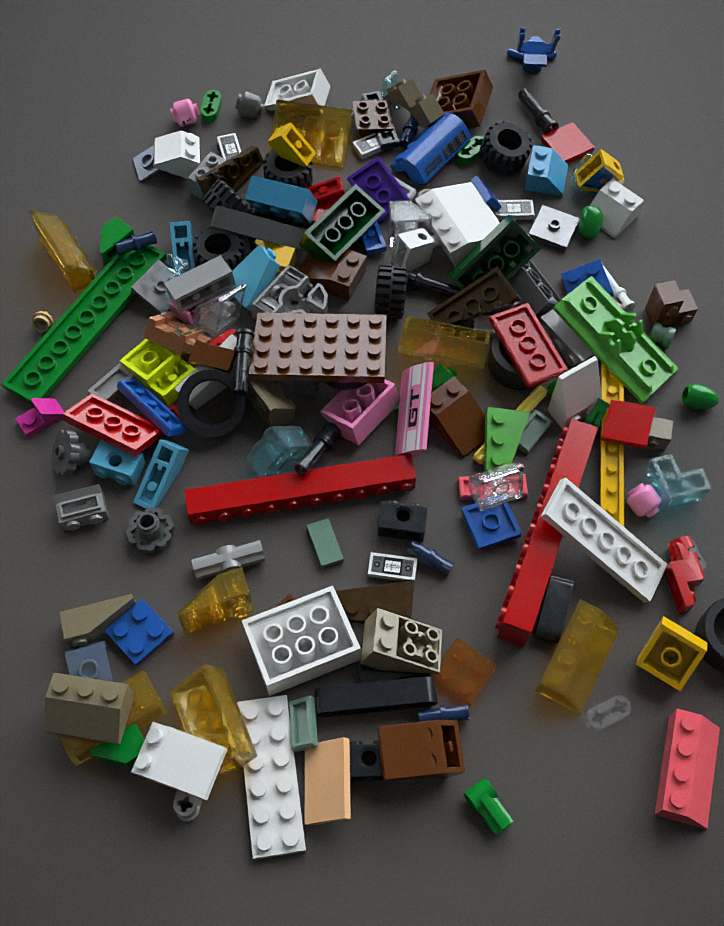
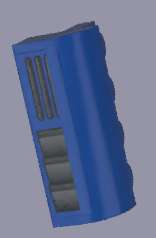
(432, 149)

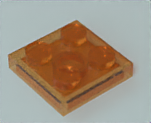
(464, 671)

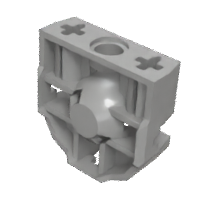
(288, 287)

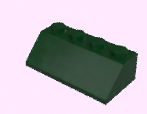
(341, 225)
(503, 247)

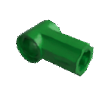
(484, 800)

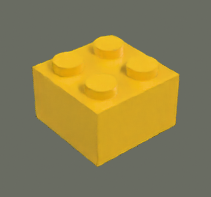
(672, 653)

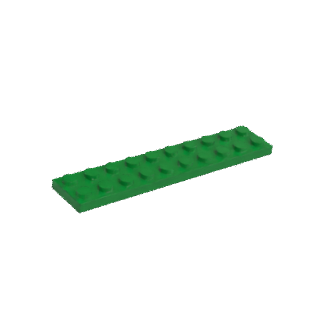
(80, 325)

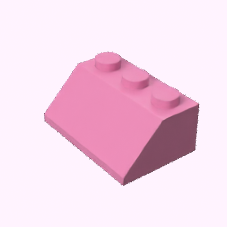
(361, 409)

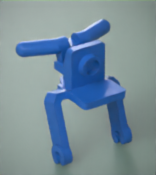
(535, 51)

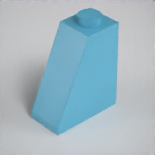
(256, 273)

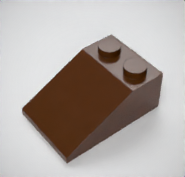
(338, 277)
(457, 417)

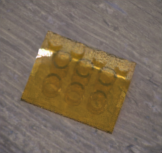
(322, 126)

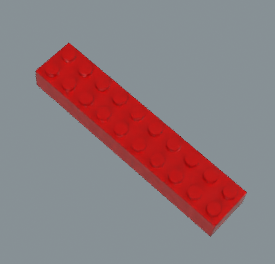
(542, 539)

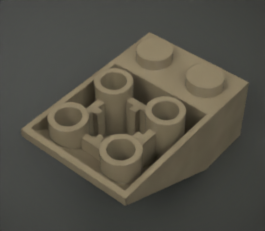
(400, 644)

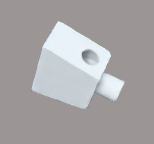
(414, 248)

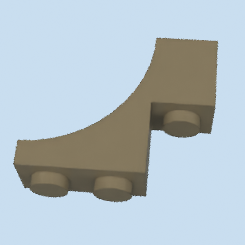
(421, 107)

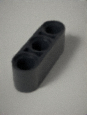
(554, 608)

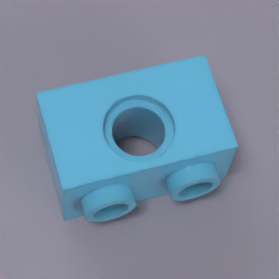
(108, 455)

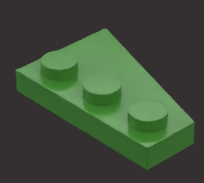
(502, 435)

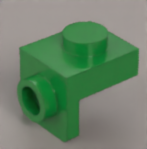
(442, 375)

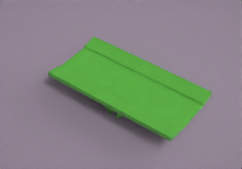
(615, 338)

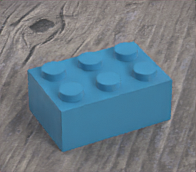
(281, 200)

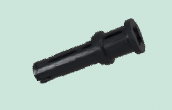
(542, 117)
(418, 281)
(243, 352)
(322, 443)

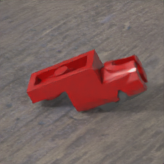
(684, 572)

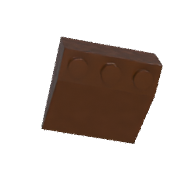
(464, 96)

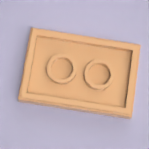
(327, 782)

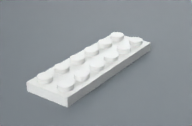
(604, 540)
(272, 780)

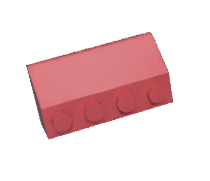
(687, 769)

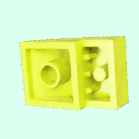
(157, 369)

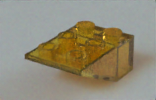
(220, 599)

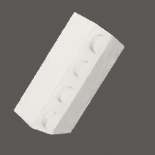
(459, 218)
(301, 640)

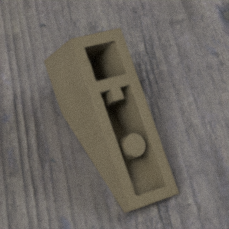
(90, 621)

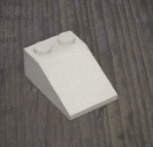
(304, 88)
(576, 393)
(179, 760)

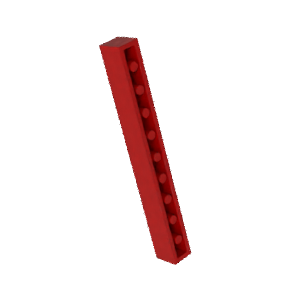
(293, 490)

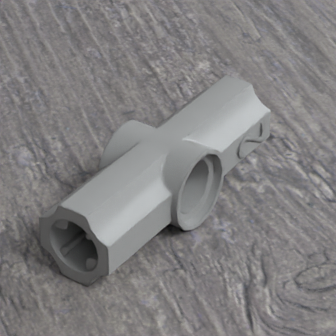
(228, 559)

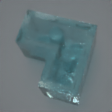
(277, 448)
(672, 485)

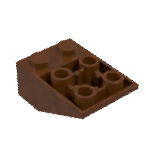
(421, 750)

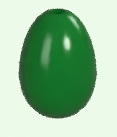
(590, 222)
(699, 397)

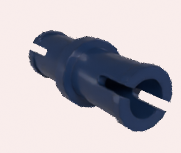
(409, 131)
(135, 243)
(430, 558)
(457, 713)

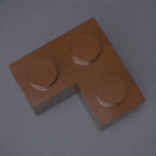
(670, 305)

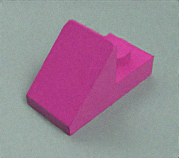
(45, 413)

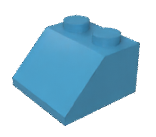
(546, 172)

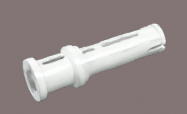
(620, 294)

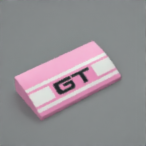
(414, 410)

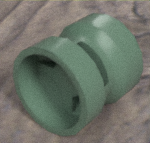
(662, 335)

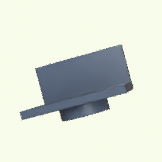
(145, 164)
(89, 662)

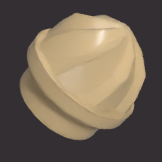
(42, 321)

